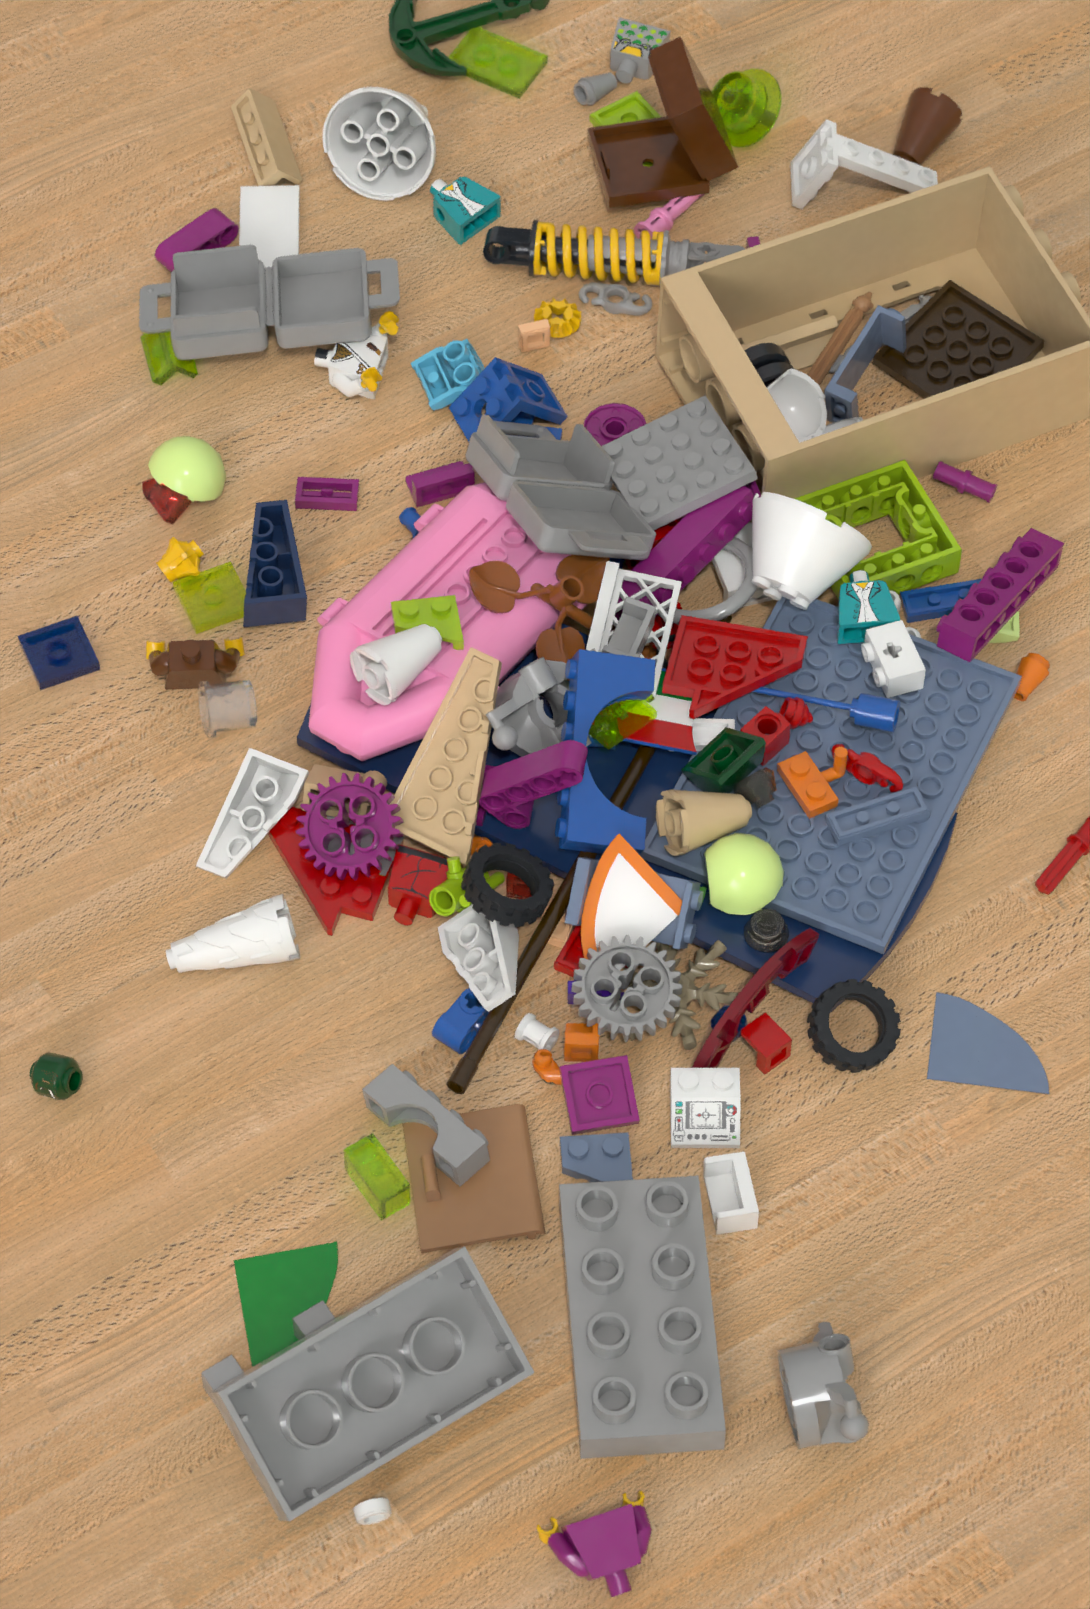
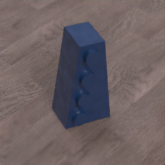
(274, 574)

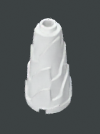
(243, 939)

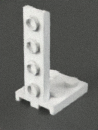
(829, 150)

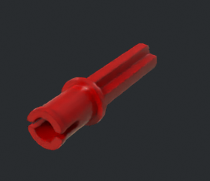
(1077, 845)

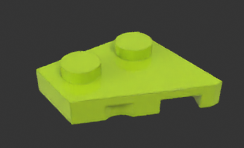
(435, 612)

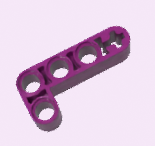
(513, 786)

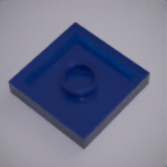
(59, 652)

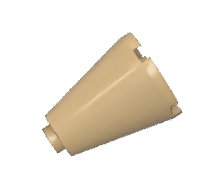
(699, 818)

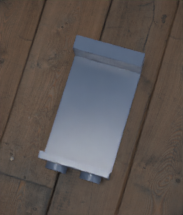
(883, 327)
(677, 933)

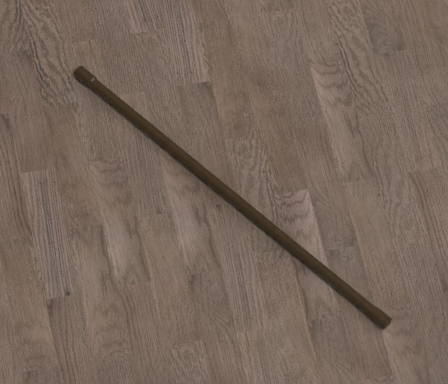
(469, 1063)

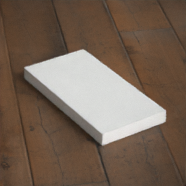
(270, 220)

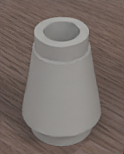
(593, 88)

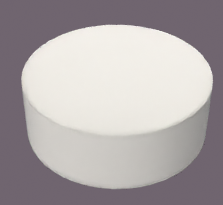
(372, 1511)

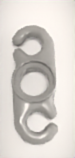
(625, 306)

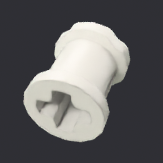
(536, 1033)

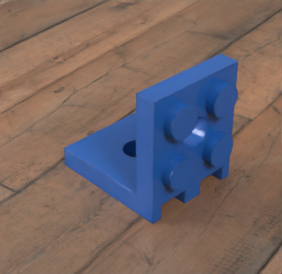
(507, 392)

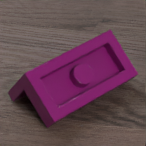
(440, 483)

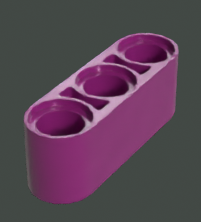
(206, 232)

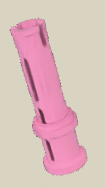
(663, 218)

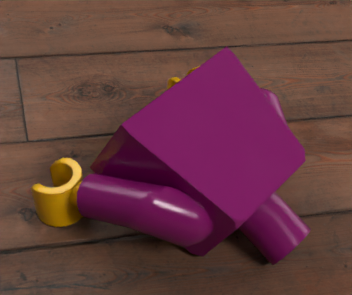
(603, 1543)

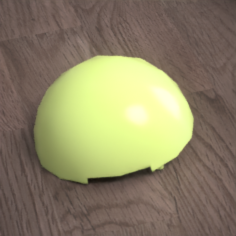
(189, 468)
(742, 873)

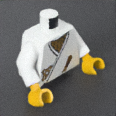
(359, 365)

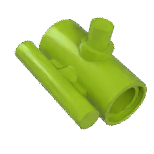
(449, 896)

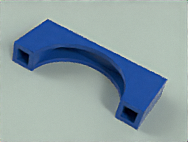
(597, 681)

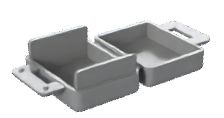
(229, 299)
(559, 490)

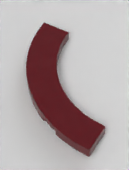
(779, 965)

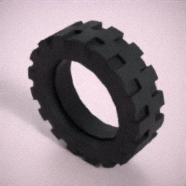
(500, 907)
(878, 1004)

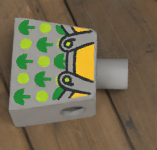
(632, 47)

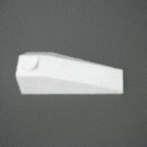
(482, 955)

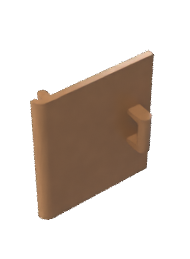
(493, 1203)

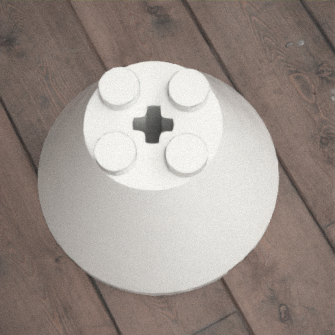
(380, 142)
(799, 550)

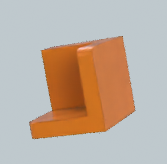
(581, 1042)

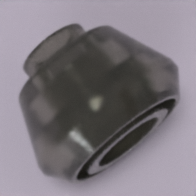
(757, 787)
(766, 931)

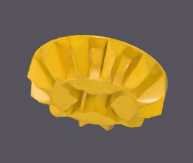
(559, 327)

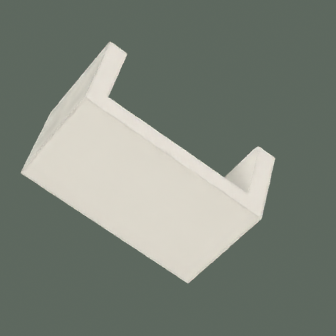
(730, 1193)

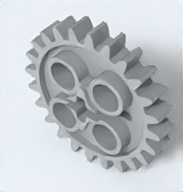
(599, 974)

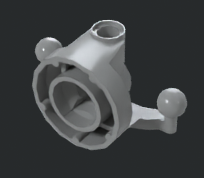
(519, 713)
(816, 1393)

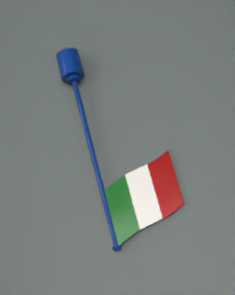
(674, 728)

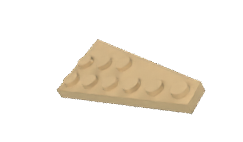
(447, 772)

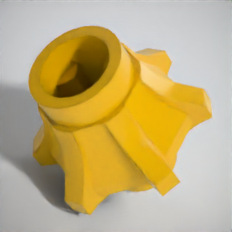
(180, 559)

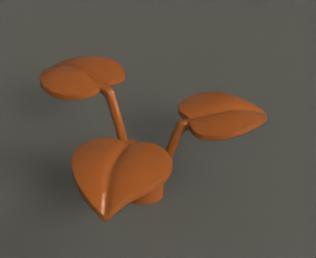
(579, 580)

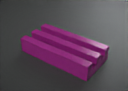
(326, 498)

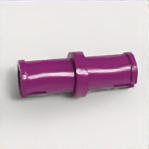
(965, 481)

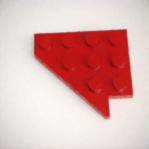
(727, 660)
(327, 894)

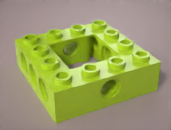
(893, 490)

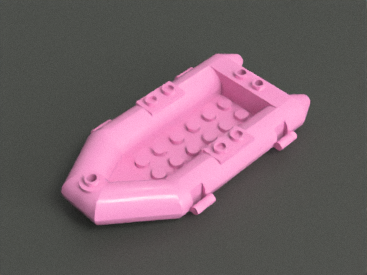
(433, 564)

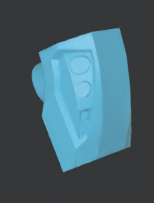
(447, 372)

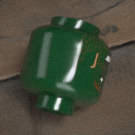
(56, 1076)

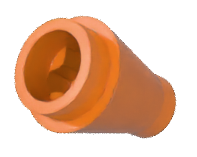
(1033, 671)

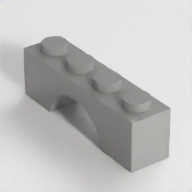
(399, 1099)

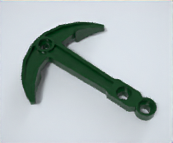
(412, 37)

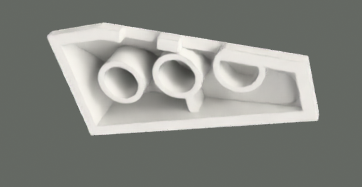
(255, 803)

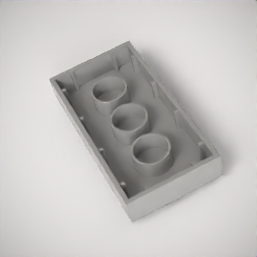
(641, 1317)
(371, 1383)

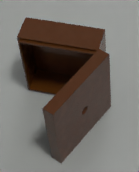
(684, 146)

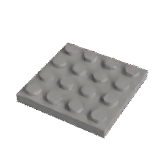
(678, 463)

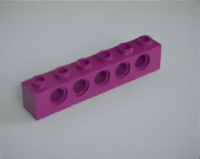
(999, 594)

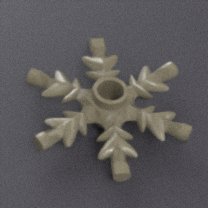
(713, 996)

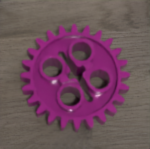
(377, 821)

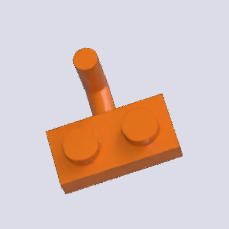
(809, 784)

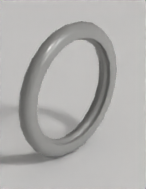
(737, 600)

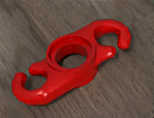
(870, 769)

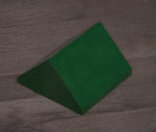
(725, 761)

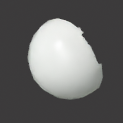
(800, 403)

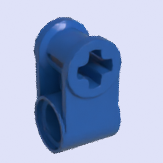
(460, 1022)

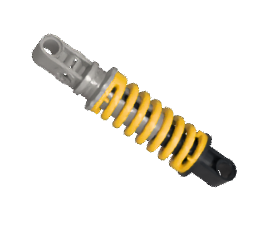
(599, 253)

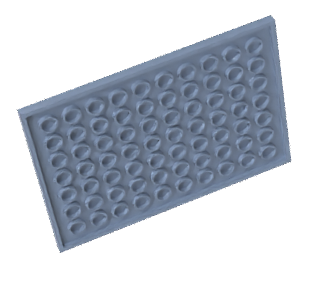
(937, 745)

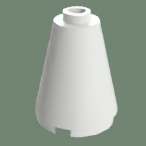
(395, 661)

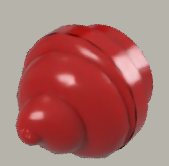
(796, 712)

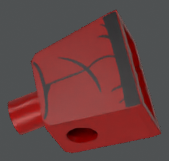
(412, 880)

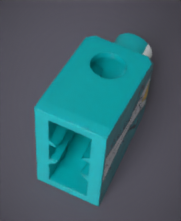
(464, 207)
(863, 606)

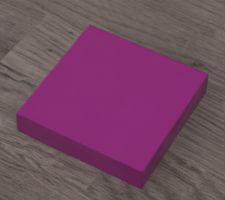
(599, 1095)

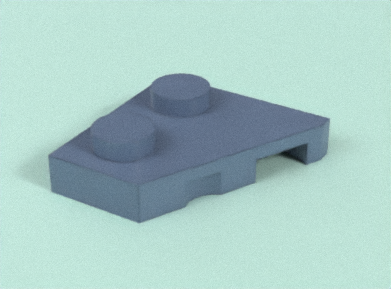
(597, 1157)

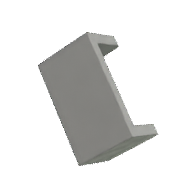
(632, 629)

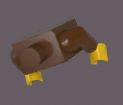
(193, 661)

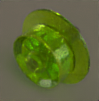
(748, 105)

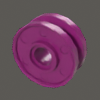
(613, 421)

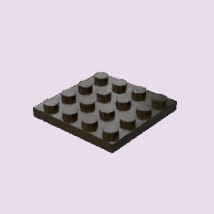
(956, 343)

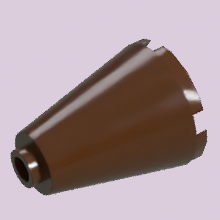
(926, 125)

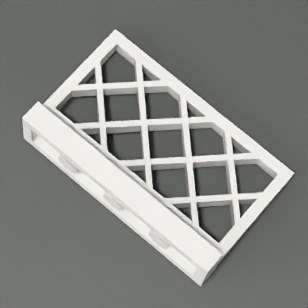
(608, 605)

